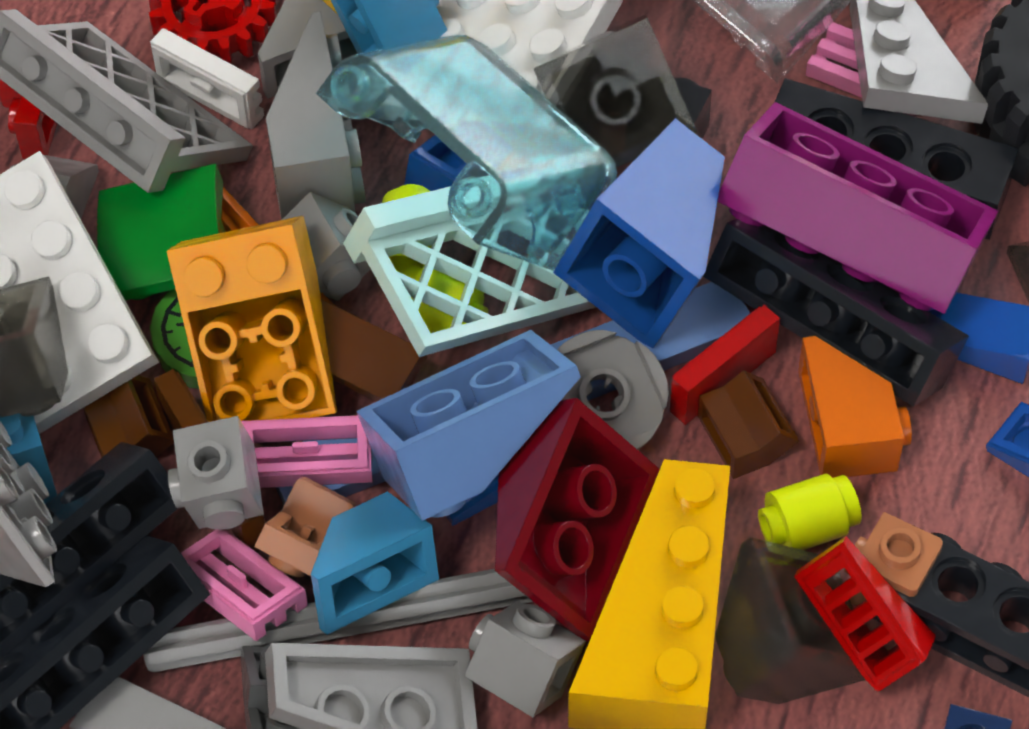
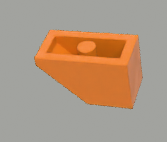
(850, 413)

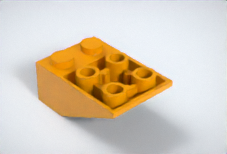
(255, 322)

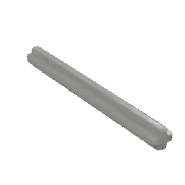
(438, 600)

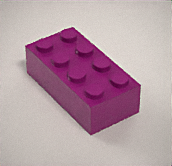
(856, 207)

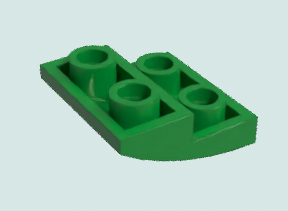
(141, 226)

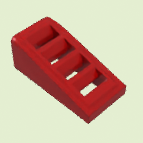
(866, 647)

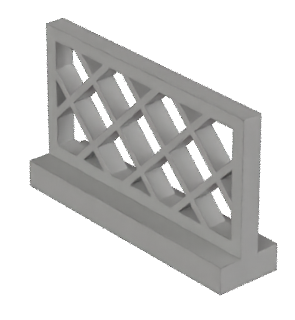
(112, 101)

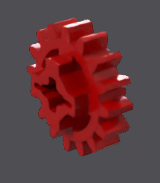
(215, 24)

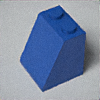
(649, 235)

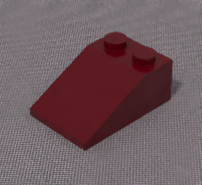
(570, 513)

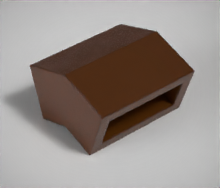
(129, 416)
(745, 424)

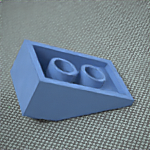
(466, 422)

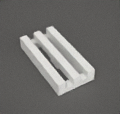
(207, 78)

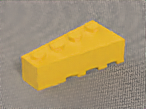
(658, 625)

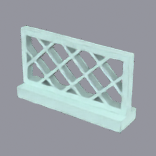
(423, 221)

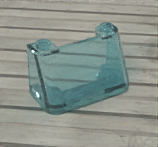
(525, 160)

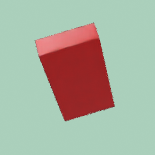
(737, 350)

